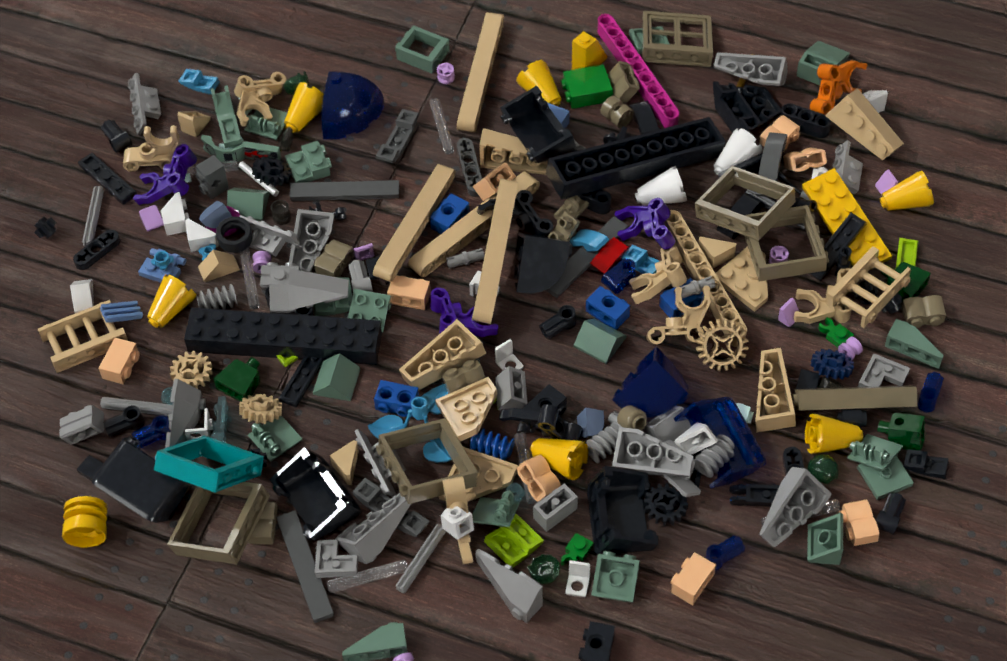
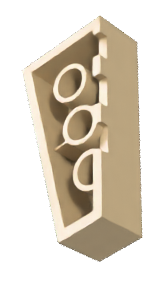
(865, 124)
(501, 148)
(446, 351)
(774, 397)

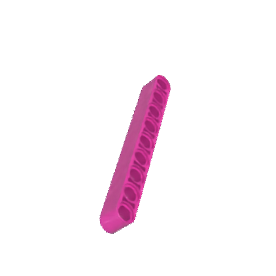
(649, 86)

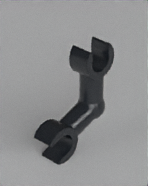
(339, 212)

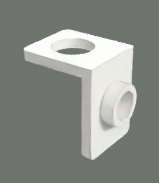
(504, 354)
(208, 425)
(578, 572)

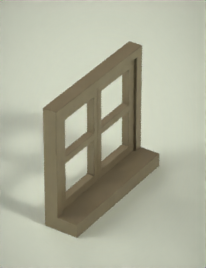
(677, 53)

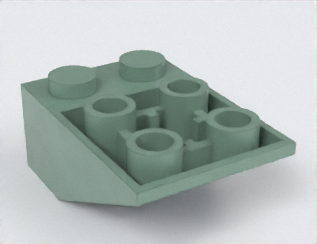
(817, 55)

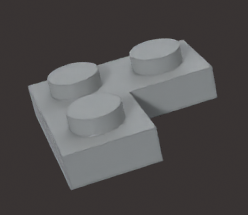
(883, 369)
(331, 564)

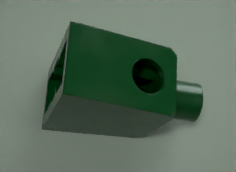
(918, 281)
(239, 379)
(905, 430)

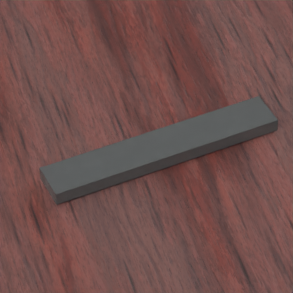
(344, 190)
(581, 259)
(304, 566)

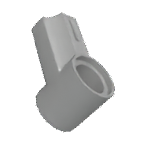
(359, 276)

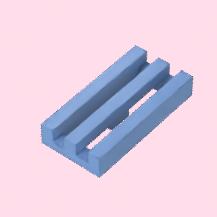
(121, 310)

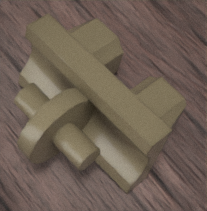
(573, 205)
(565, 227)

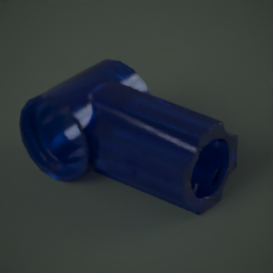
(930, 392)
(152, 431)
(724, 551)

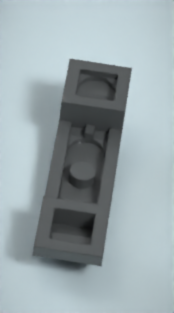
(399, 137)
(772, 156)
(373, 499)

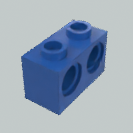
(397, 395)

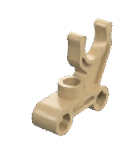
(255, 94)
(153, 152)
(668, 272)
(839, 312)
(682, 325)
(456, 496)

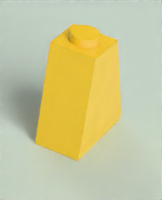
(586, 52)

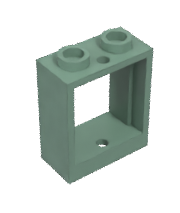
(418, 60)

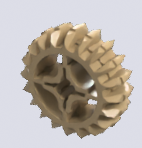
(715, 350)

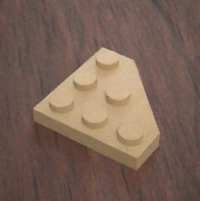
(742, 281)
(468, 407)
(491, 477)

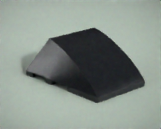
(744, 106)

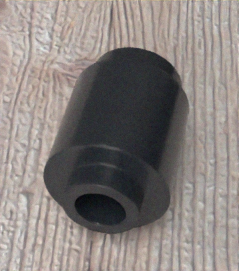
(853, 416)

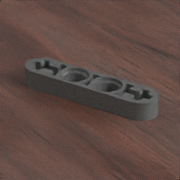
(468, 167)

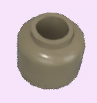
(632, 418)

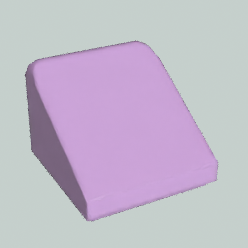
(886, 182)
(151, 218)
(364, 252)
(787, 312)

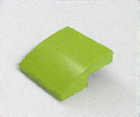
(514, 542)

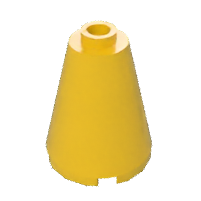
(540, 76)
(304, 107)
(909, 193)
(169, 301)
(829, 434)
(562, 455)

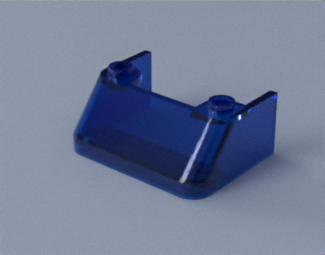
(725, 418)

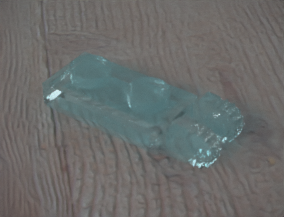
(220, 425)

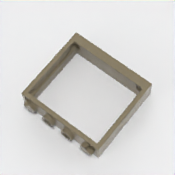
(747, 226)
(794, 267)
(419, 434)
(240, 534)

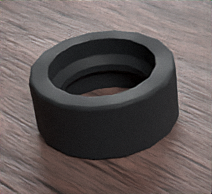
(234, 223)

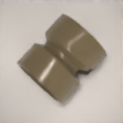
(617, 112)

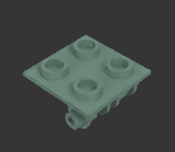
(266, 128)
(369, 306)
(274, 437)
(874, 451)
(496, 511)

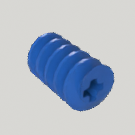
(492, 445)

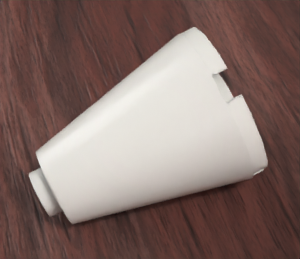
(738, 149)
(665, 186)

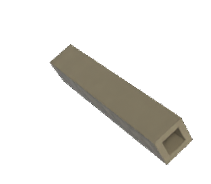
(855, 397)

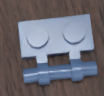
(154, 273)

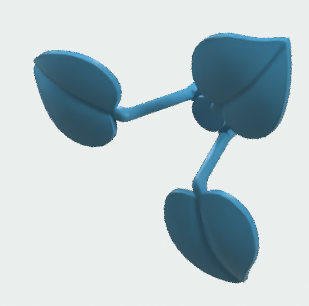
(421, 406)

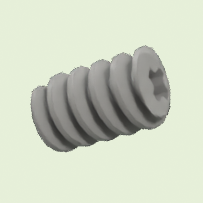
(217, 298)
(603, 442)
(714, 456)

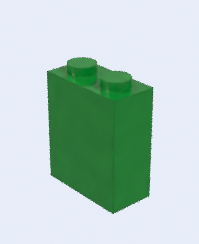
(586, 86)

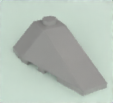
(756, 68)
(312, 232)
(297, 289)
(186, 411)
(649, 455)
(795, 501)
(372, 534)
(518, 591)

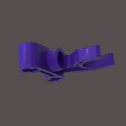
(173, 177)
(651, 218)
(451, 311)

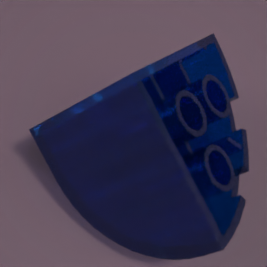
(349, 104)
(654, 386)

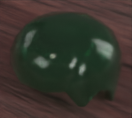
(292, 83)
(823, 468)
(544, 569)

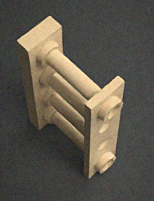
(859, 272)
(80, 352)

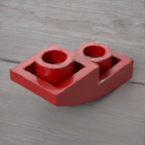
(609, 255)

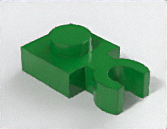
(835, 334)
(577, 549)

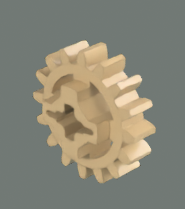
(191, 369)
(260, 408)

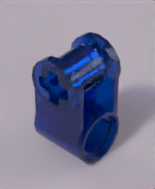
(619, 276)

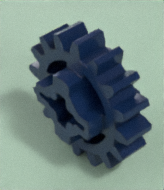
(832, 364)

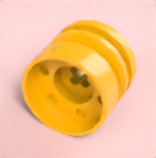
(84, 521)

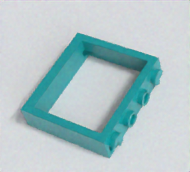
(239, 467)

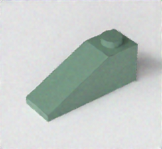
(912, 343)
(380, 644)

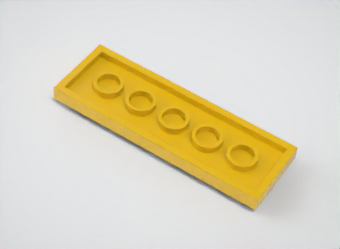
(834, 206)

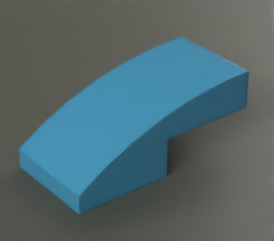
(195, 80)
(589, 239)
(642, 261)

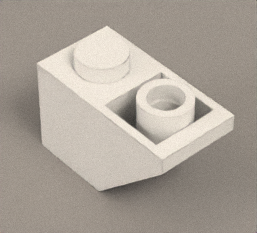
(174, 215)

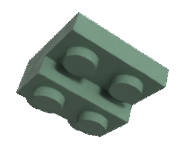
(309, 163)
(615, 577)

